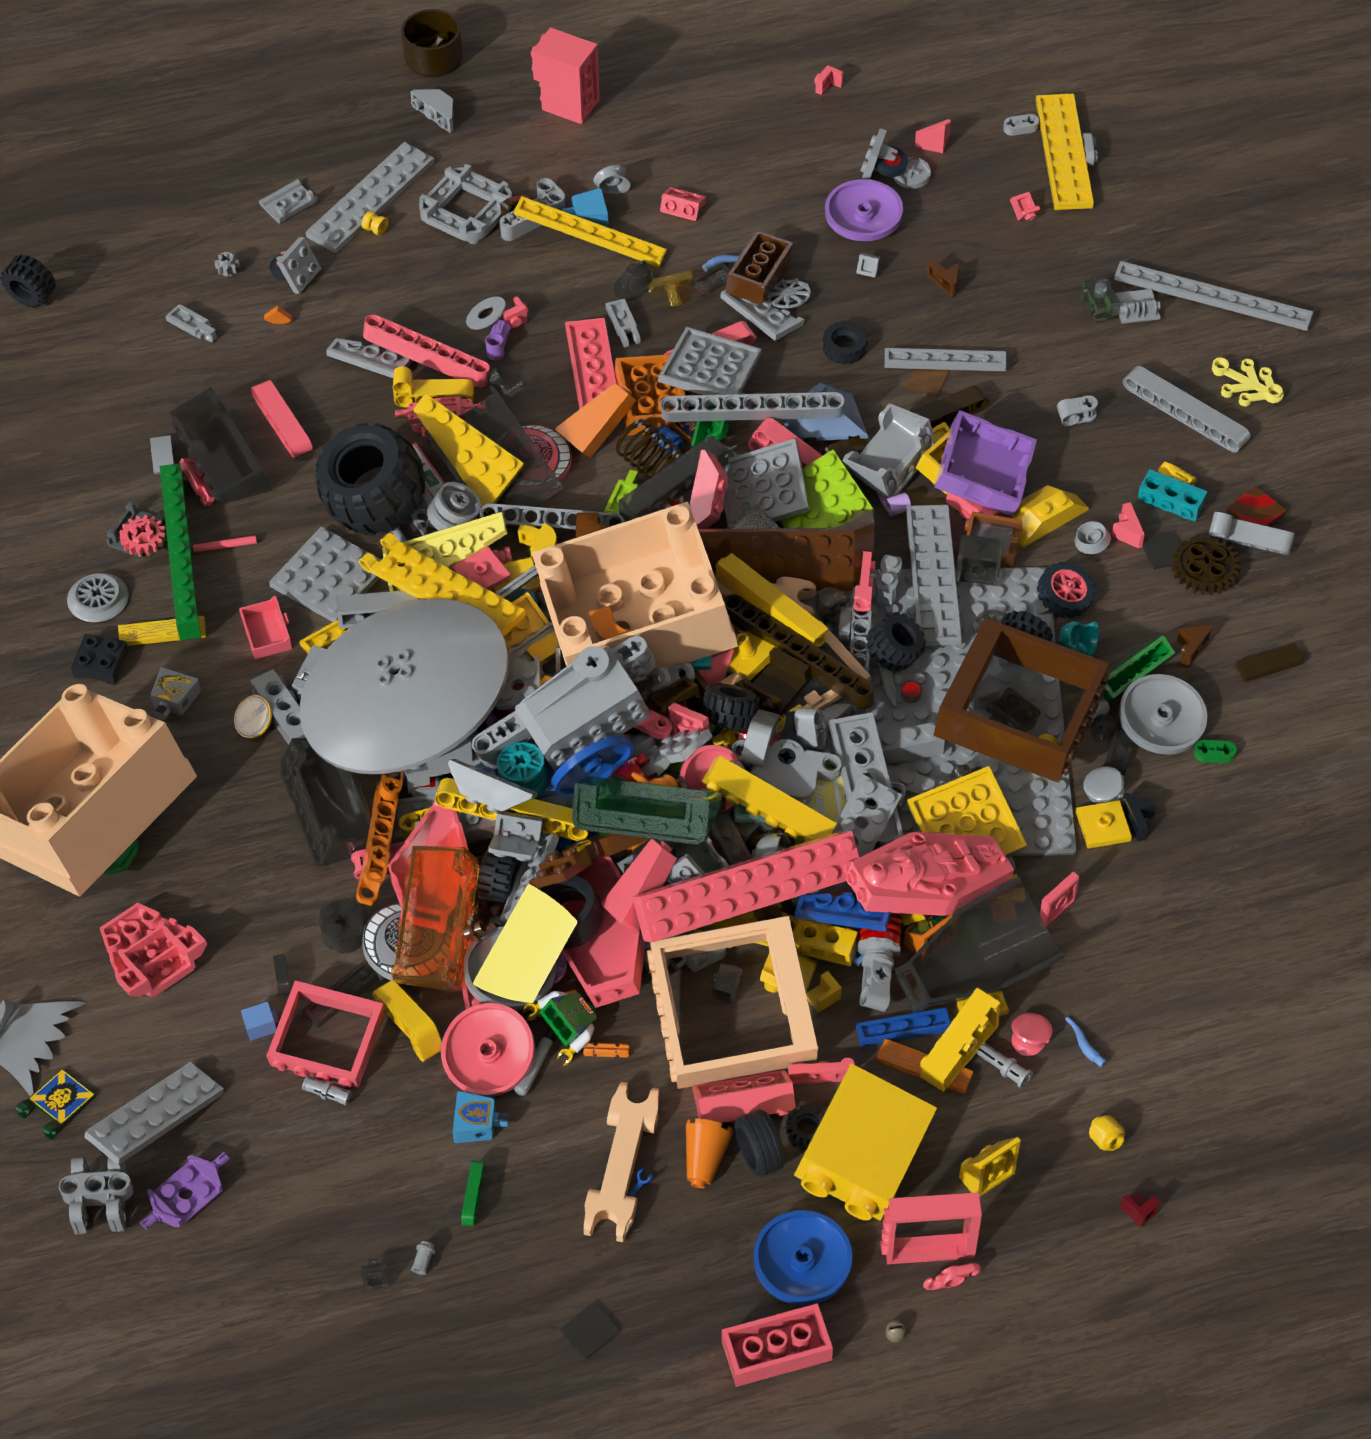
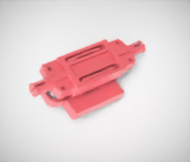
(454, 404)

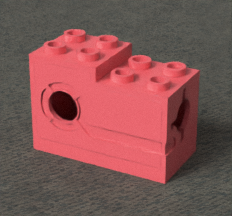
(566, 74)

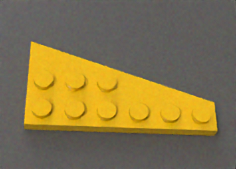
(474, 456)

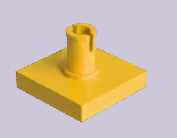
(750, 655)

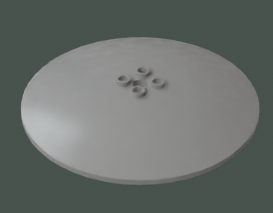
(445, 688)

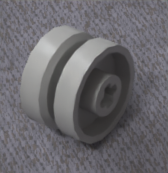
(453, 506)

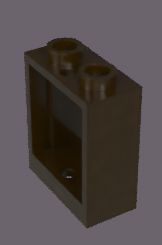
(677, 693)

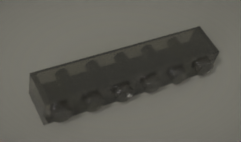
(670, 482)

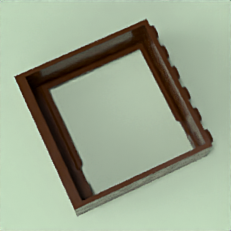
(1005, 742)

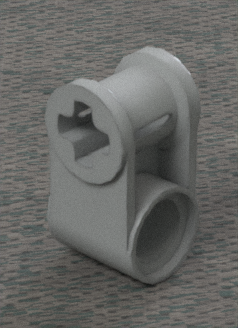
(1075, 411)

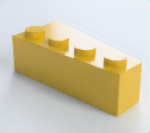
(961, 1040)

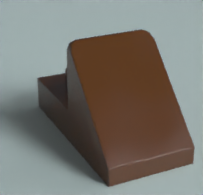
(943, 278)
(1193, 642)

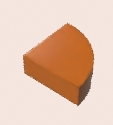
(278, 316)

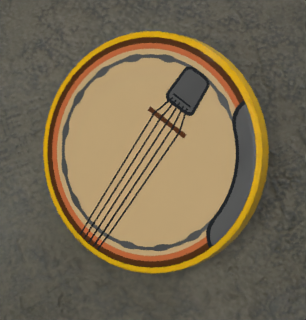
(253, 716)

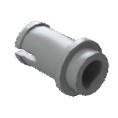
(423, 1257)

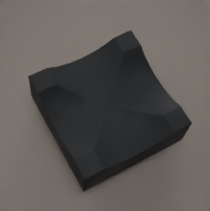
(99, 658)

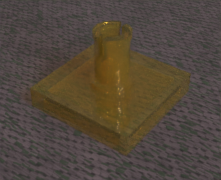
(670, 284)

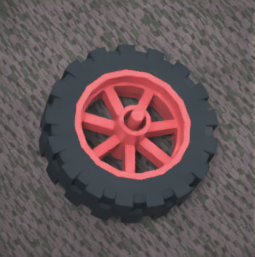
(1070, 577)

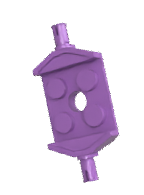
(196, 1176)

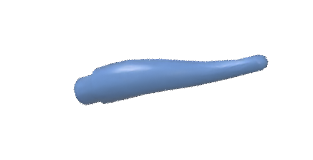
(718, 260)
(1092, 1054)

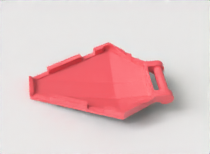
(436, 828)

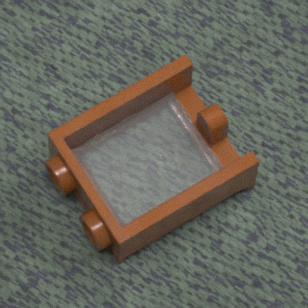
(1000, 528)

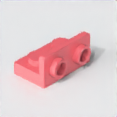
(682, 203)

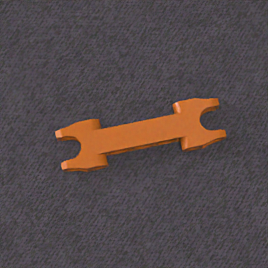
(379, 837)

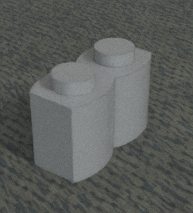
(888, 580)

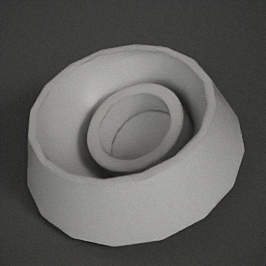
(1092, 538)
(641, 743)

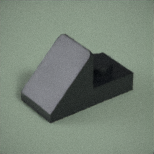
(1137, 813)

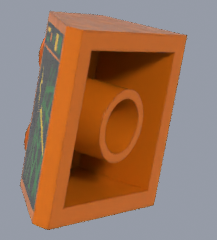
(923, 931)

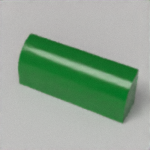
(1137, 666)

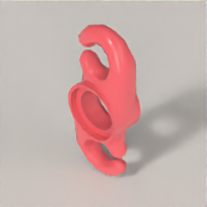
(952, 1276)

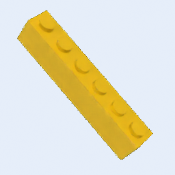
(766, 801)

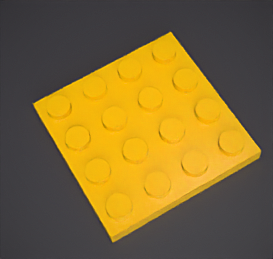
(969, 808)

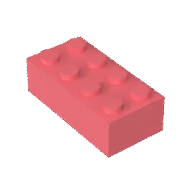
(777, 1345)

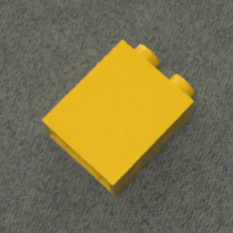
(864, 1143)

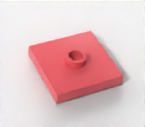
(483, 569)
(1059, 899)

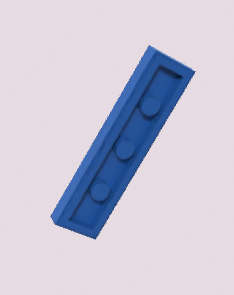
(903, 1026)

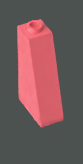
(644, 874)

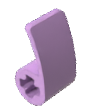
(895, 504)

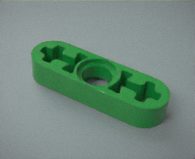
(473, 1193)

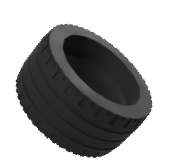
(590, 918)

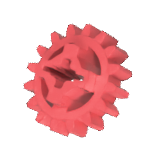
(142, 535)

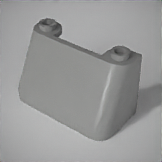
(893, 452)

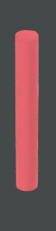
(224, 544)

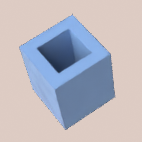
(259, 1020)

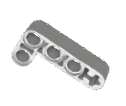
(515, 226)
(1250, 534)
(813, 724)
(759, 735)

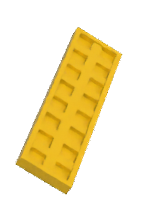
(1064, 152)

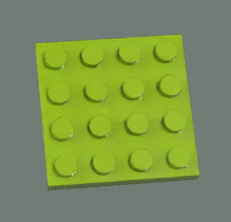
(830, 495)

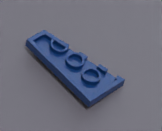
(840, 910)

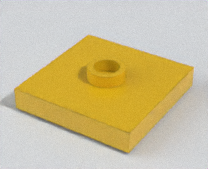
(1103, 824)

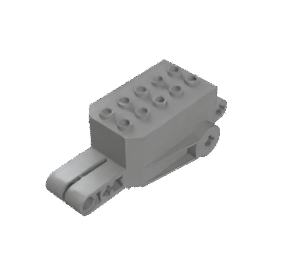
(576, 706)

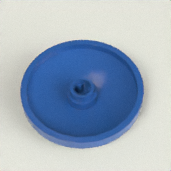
(594, 760)
(802, 1257)

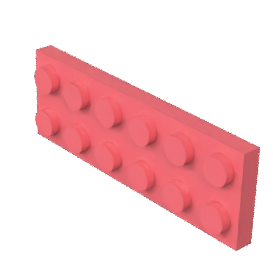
(590, 358)

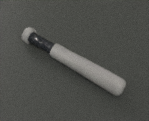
(540, 1055)

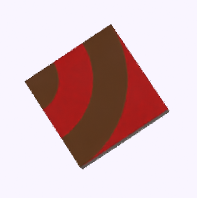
(1256, 508)

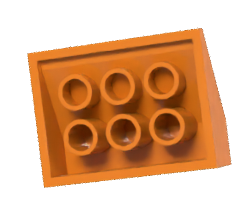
(641, 377)

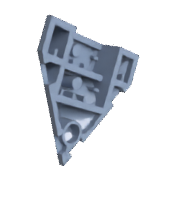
(830, 428)

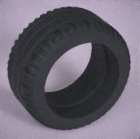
(760, 1142)

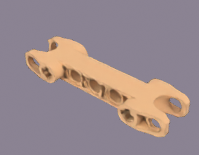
(612, 1199)

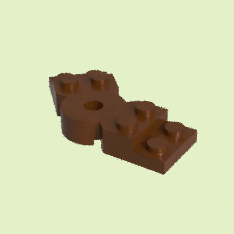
(577, 857)

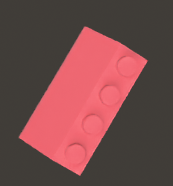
(735, 1097)

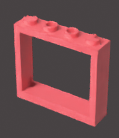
(335, 1000)
(932, 1247)

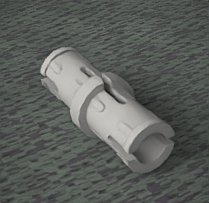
(326, 1090)

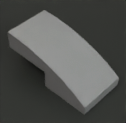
(161, 452)

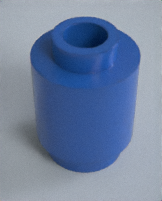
(672, 435)

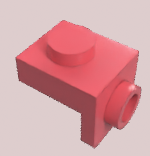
(827, 77)
(1024, 207)
(517, 314)

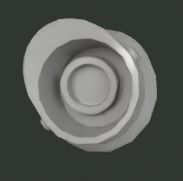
(612, 180)
(1104, 785)

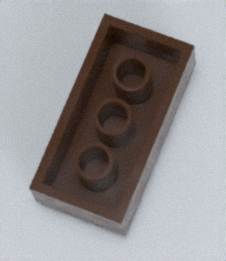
(759, 267)

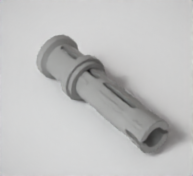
(1007, 1067)

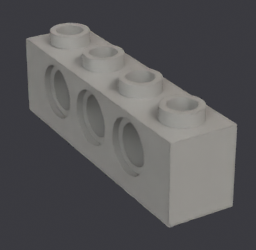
(283, 704)

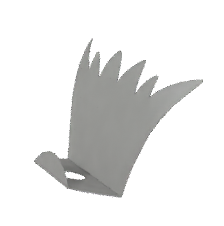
(24, 1035)

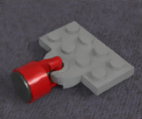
(666, 751)

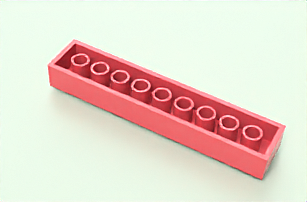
(745, 886)

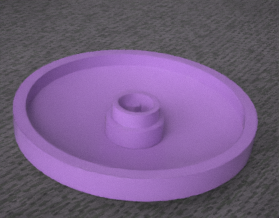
(864, 210)

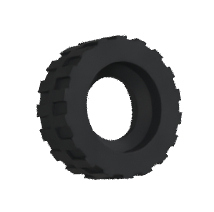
(844, 330)

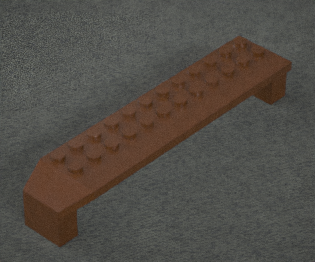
(813, 554)

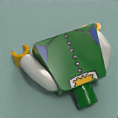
(568, 1017)

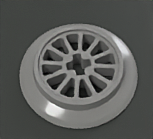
(113, 594)

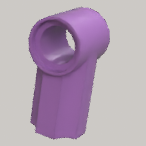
(497, 340)

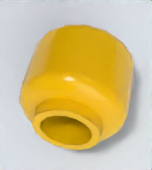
(1107, 1133)

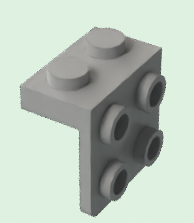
(516, 836)

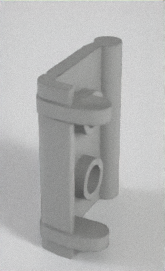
(288, 201)

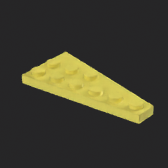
(458, 542)

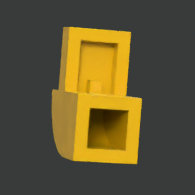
(537, 538)

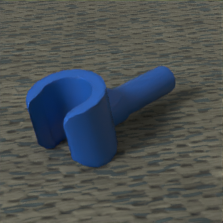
(640, 1182)

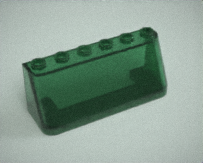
(644, 809)

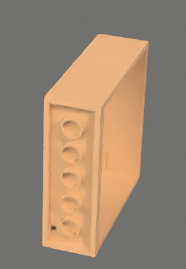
(790, 990)

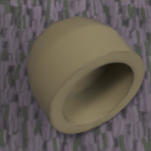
(896, 1334)

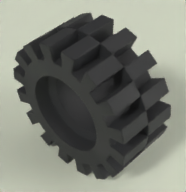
(798, 1117)

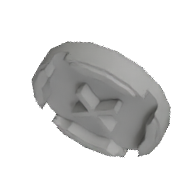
(915, 175)

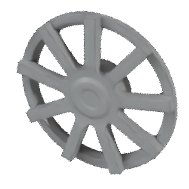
(789, 294)

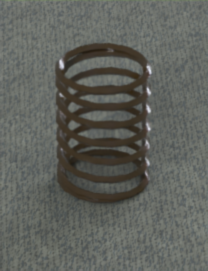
(648, 446)

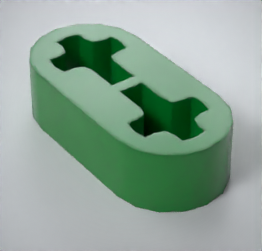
(1214, 751)

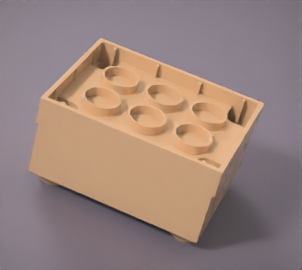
(650, 577)
(85, 787)

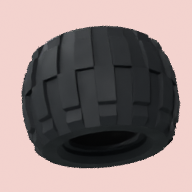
(385, 499)

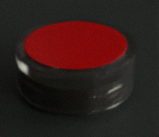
(911, 691)

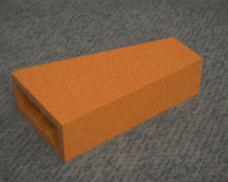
(597, 419)

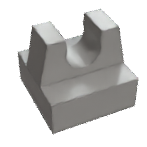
(868, 265)

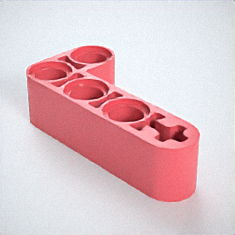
(772, 432)

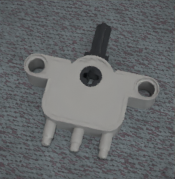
(801, 771)

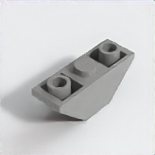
(435, 106)

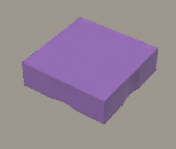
(985, 463)

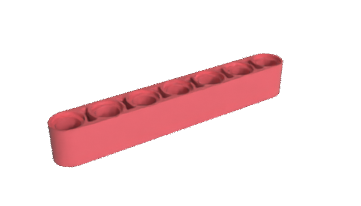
(425, 350)

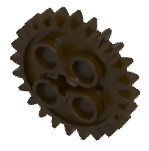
(1206, 565)

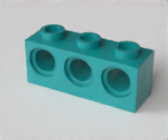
(1172, 495)

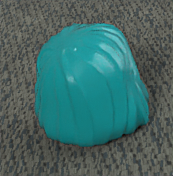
(1080, 637)

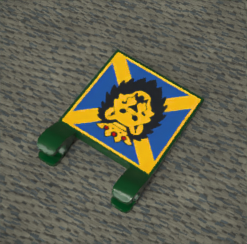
(57, 1099)

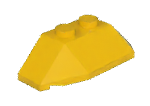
(1047, 511)

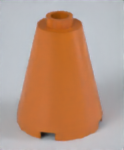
(705, 1149)

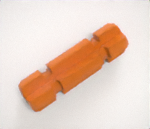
(606, 1049)

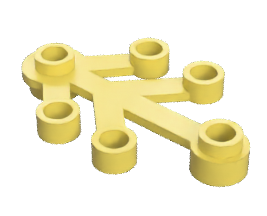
(1271, 392)

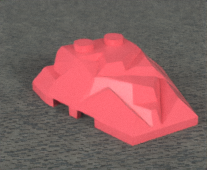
(150, 950)

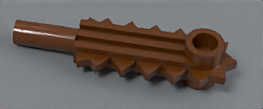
(478, 921)

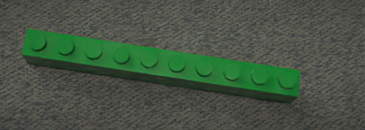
(180, 552)

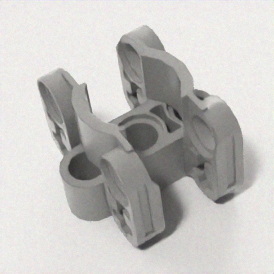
(109, 1193)

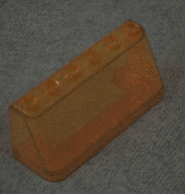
(433, 917)

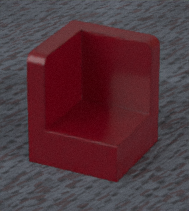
(1140, 1208)

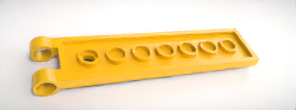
(431, 580)

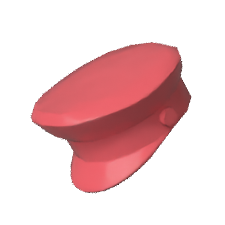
(1030, 1033)

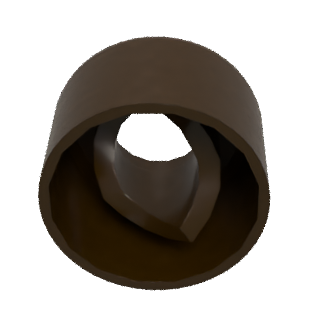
(431, 42)

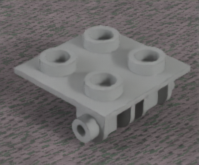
(1138, 306)

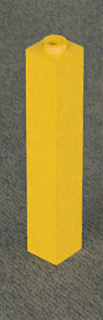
(765, 596)

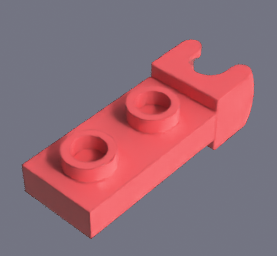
(863, 593)

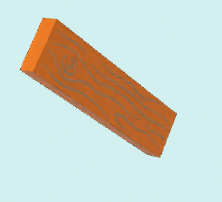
(909, 1061)

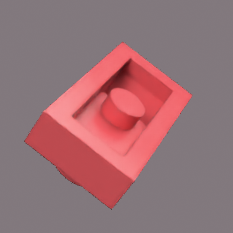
(1128, 528)

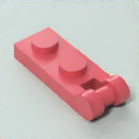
(819, 1072)

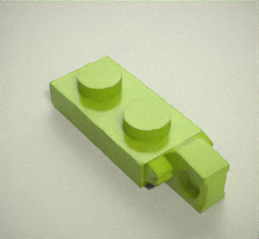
(621, 489)

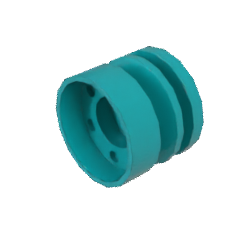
(524, 766)

